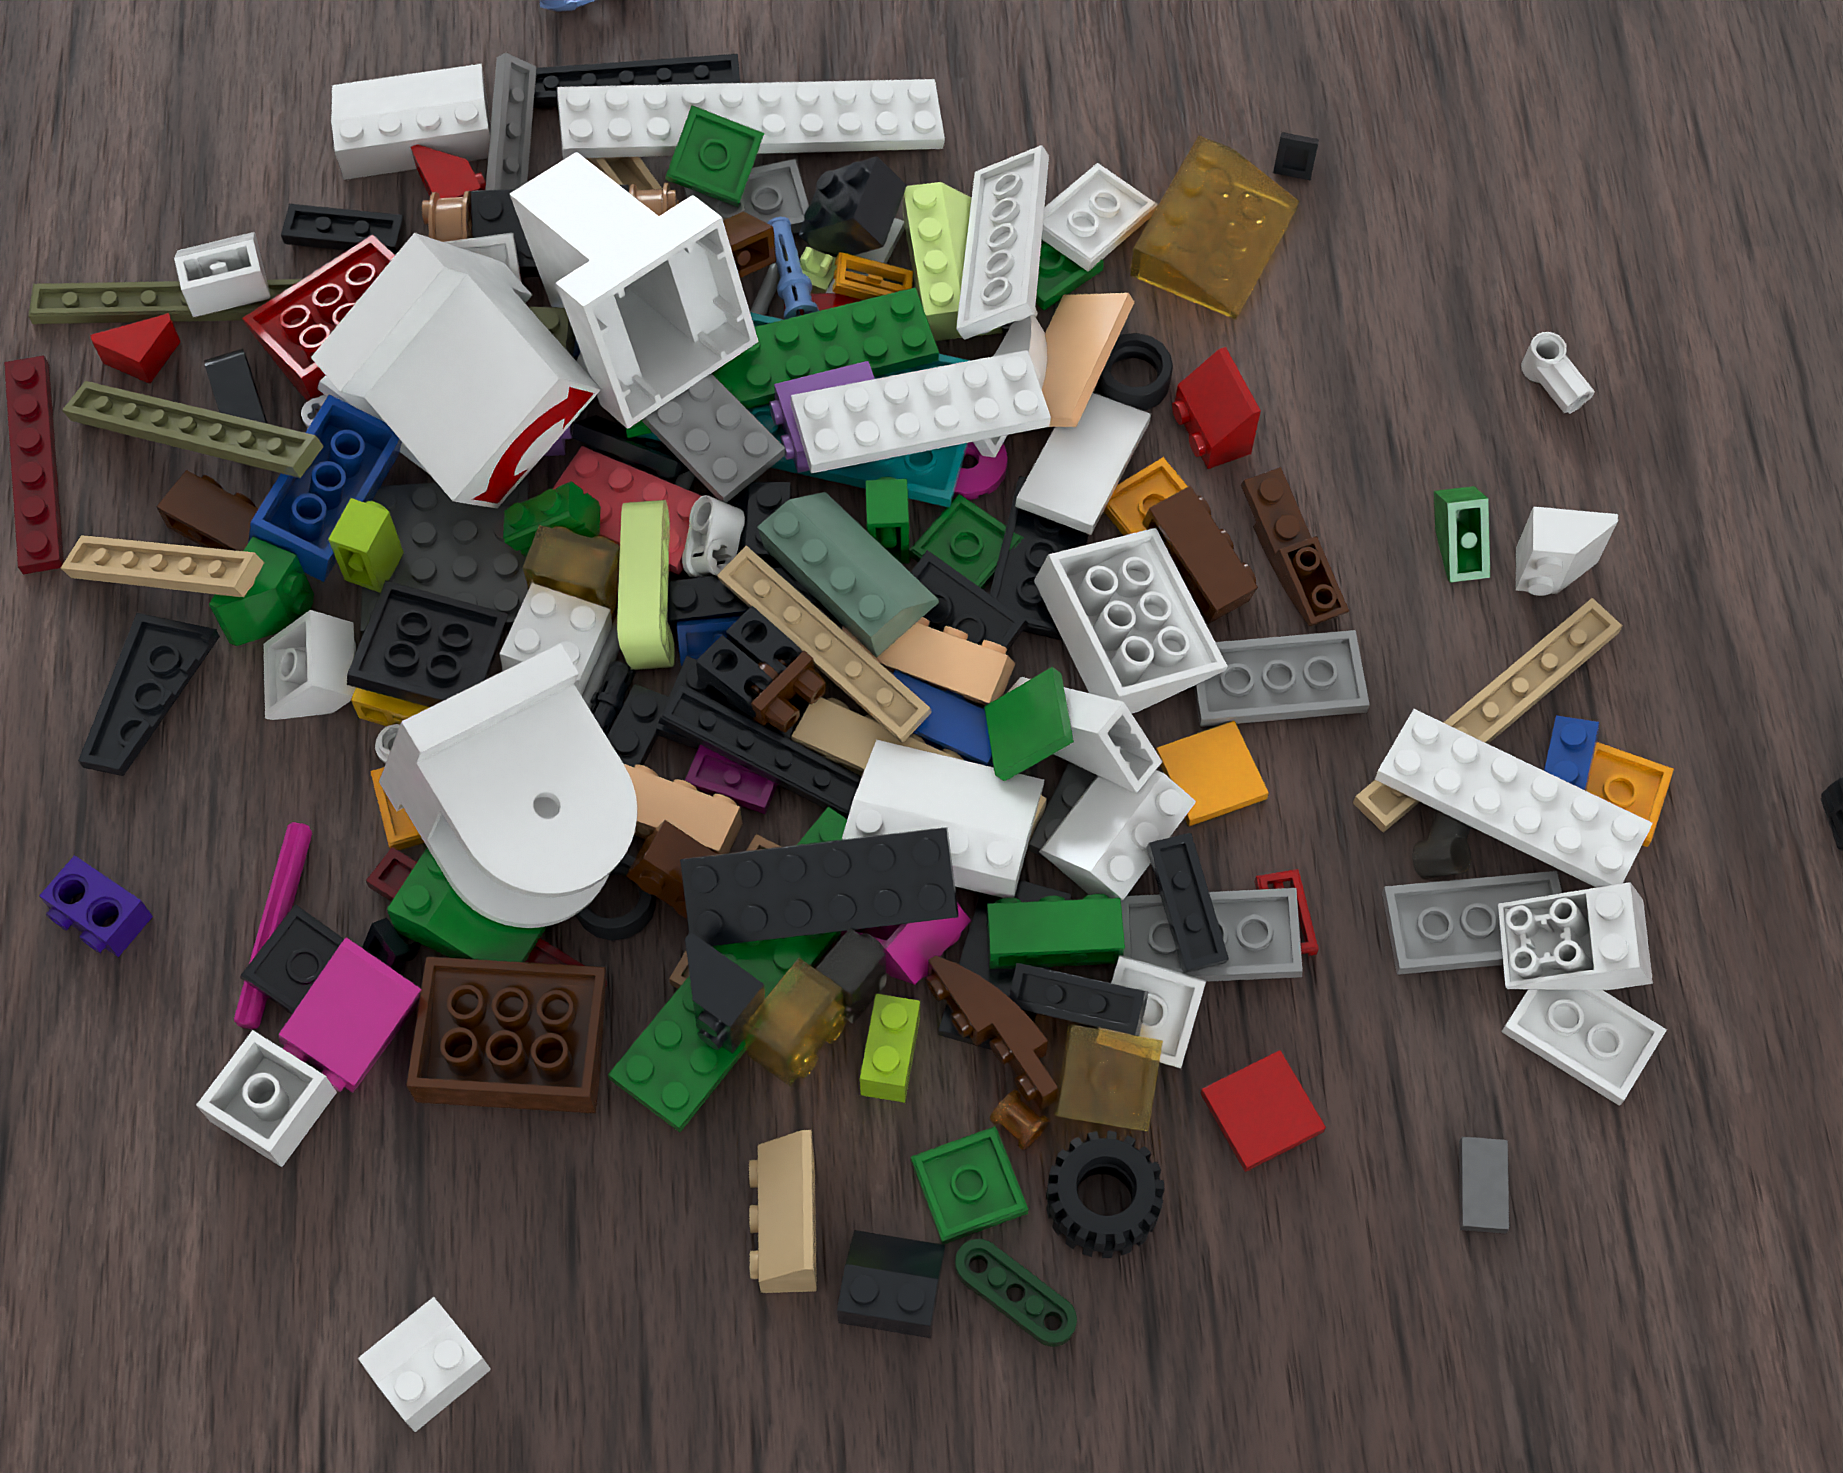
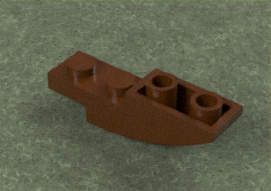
(1291, 549)
(988, 1013)

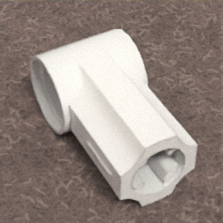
(1556, 372)

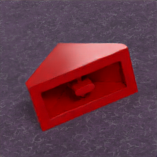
(138, 347)

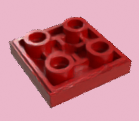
(1262, 1110)

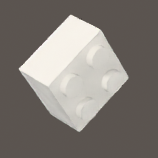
(553, 619)
(267, 1098)

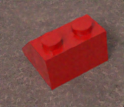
(1217, 410)

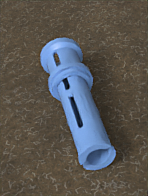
(793, 298)

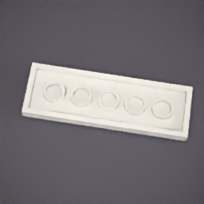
(1003, 243)
(919, 411)
(1513, 801)

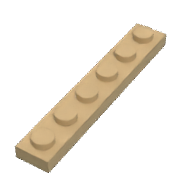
(163, 565)
(828, 644)

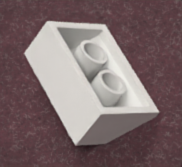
(1108, 831)

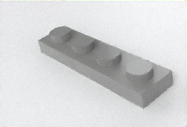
(510, 123)

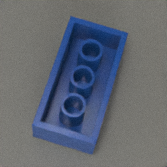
(352, 464)

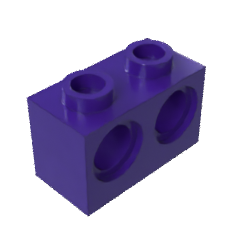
(101, 900)

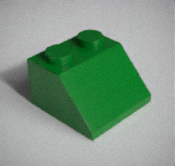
(272, 603)

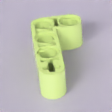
(643, 586)

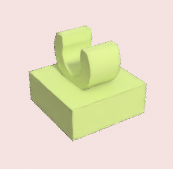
(818, 268)

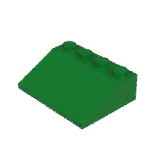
(438, 918)

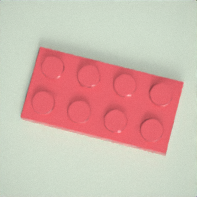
(619, 483)

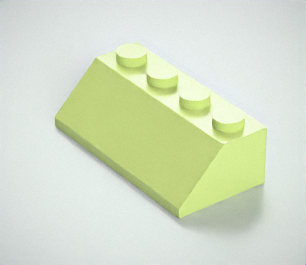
(937, 239)

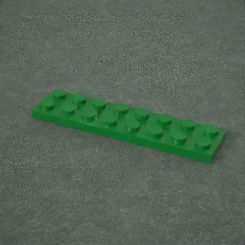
(882, 330)
(669, 1063)

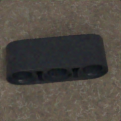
(235, 386)

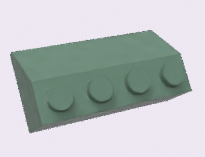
(846, 570)

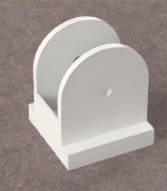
(516, 793)

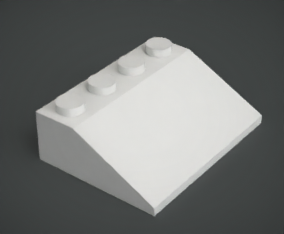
(386, 116)
(1128, 619)
(924, 790)

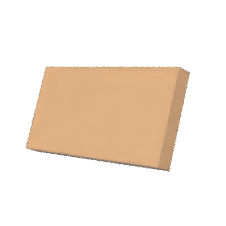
(1078, 350)

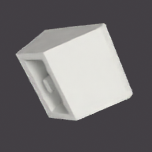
(222, 274)

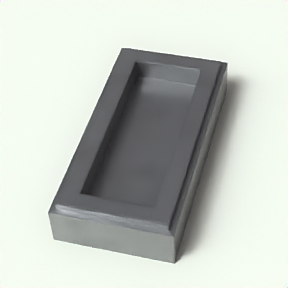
(1483, 1185)

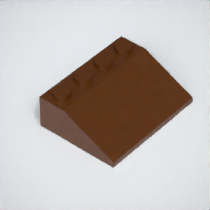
(508, 1035)

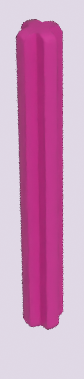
(278, 905)

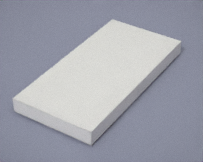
(1083, 464)

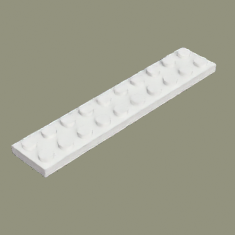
(790, 114)

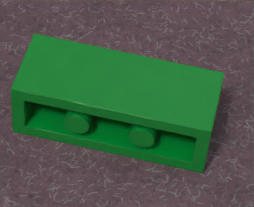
(1055, 932)

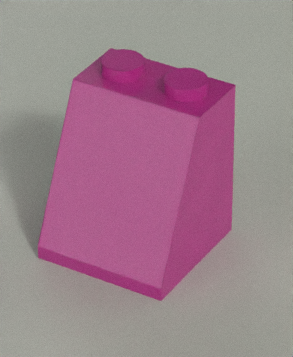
(349, 1016)

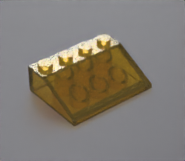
(1213, 229)

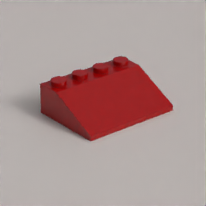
(307, 312)

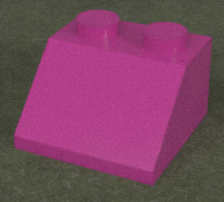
(913, 944)

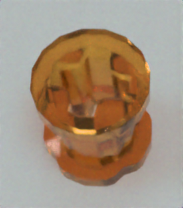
(1019, 1119)

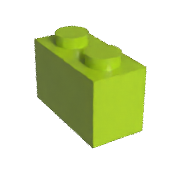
(366, 544)
(890, 1048)

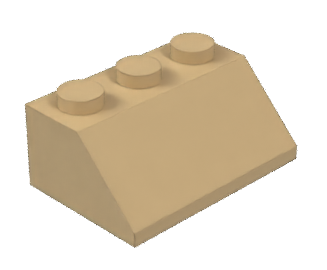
(784, 1214)

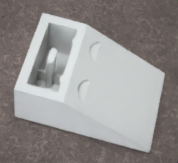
(1576, 940)

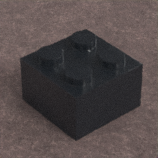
(853, 208)

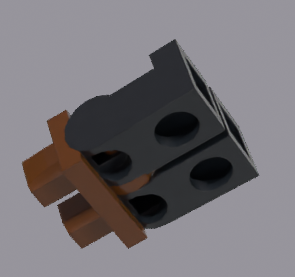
(761, 671)

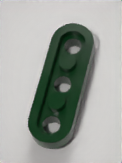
(1006, 1273)

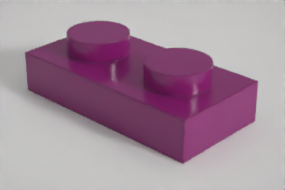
(718, 775)

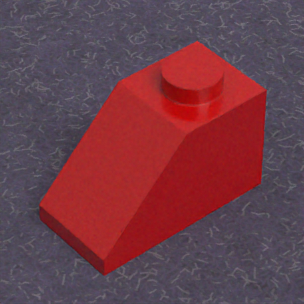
(445, 173)

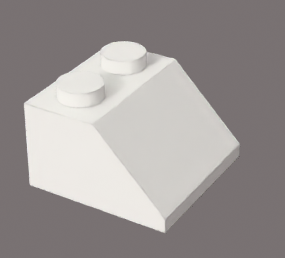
(1559, 547)
(308, 667)
(424, 1364)

